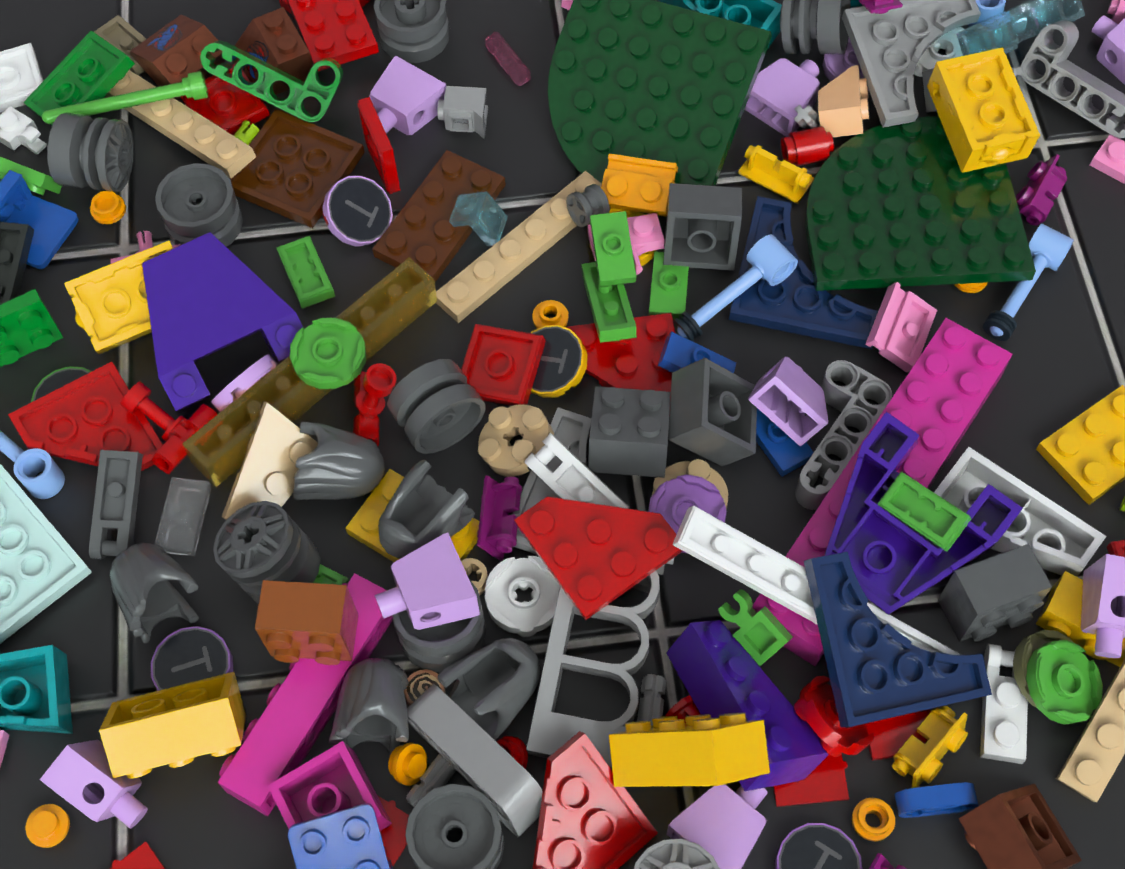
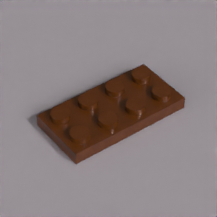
(423, 224)

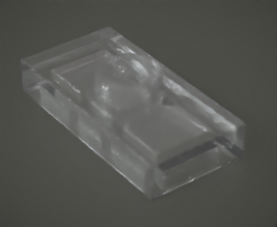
(183, 516)

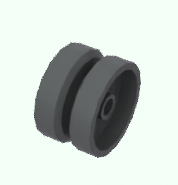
(412, 28)
(197, 202)
(436, 406)
(442, 644)
(453, 811)

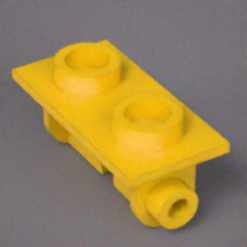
(775, 174)
(923, 759)

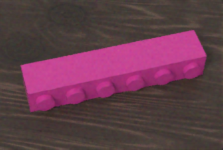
(299, 710)

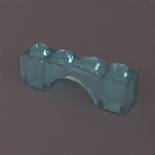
(1017, 25)

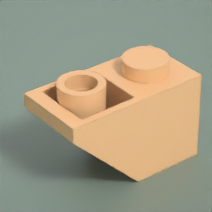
(844, 104)

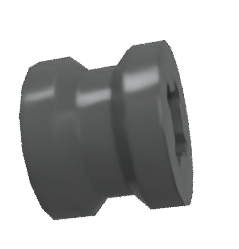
(590, 202)

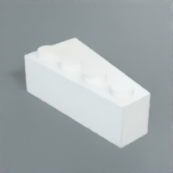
(1053, 533)

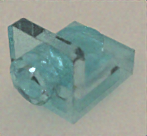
(481, 214)

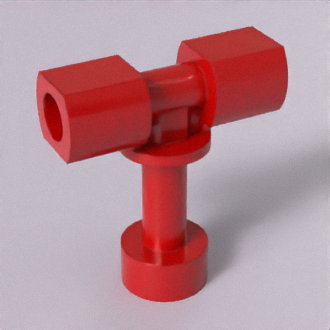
(369, 399)
(176, 431)

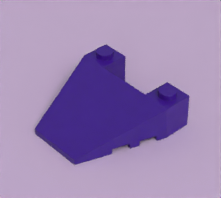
(202, 303)
(887, 555)

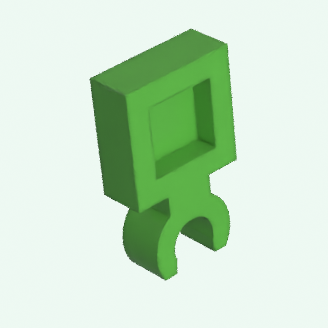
(759, 632)

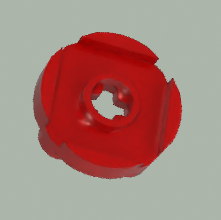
(820, 712)

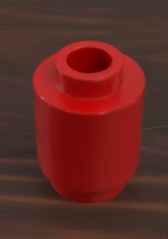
(807, 146)

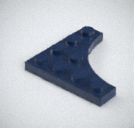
(795, 303)
(874, 666)

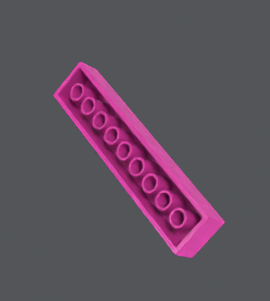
(937, 403)

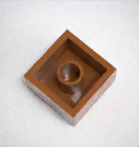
(307, 621)

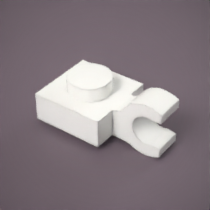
(18, 130)

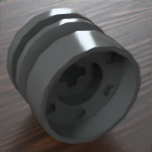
(814, 19)
(90, 152)
(265, 545)

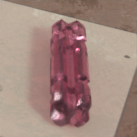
(508, 59)

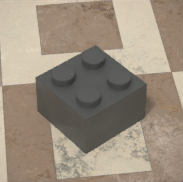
(702, 226)
(712, 413)
(629, 432)
(994, 594)

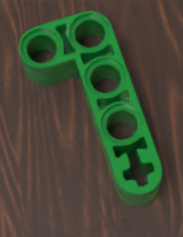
(269, 74)

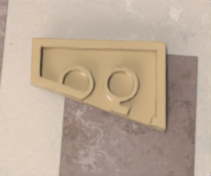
(269, 462)

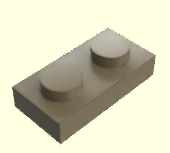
(123, 37)

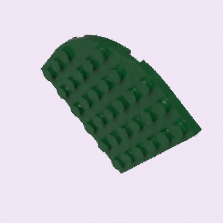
(651, 85)
(906, 214)

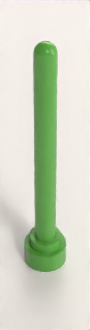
(191, 86)

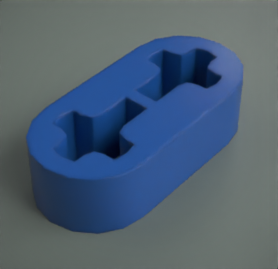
(936, 800)

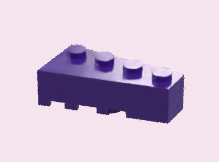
(729, 681)

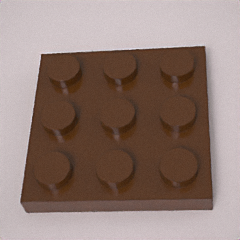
(295, 167)

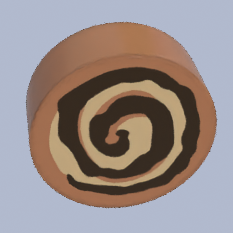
(419, 683)

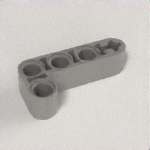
(1085, 83)
(839, 440)
(477, 758)

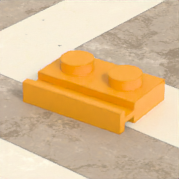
(638, 184)

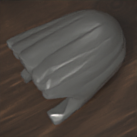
(339, 465)
(421, 513)
(143, 590)
(494, 683)
(372, 705)

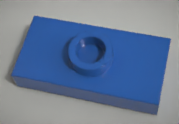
(681, 352)
(779, 447)

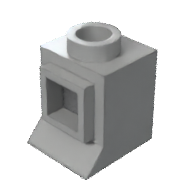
(464, 109)

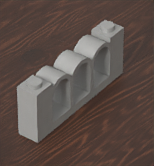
(553, 729)

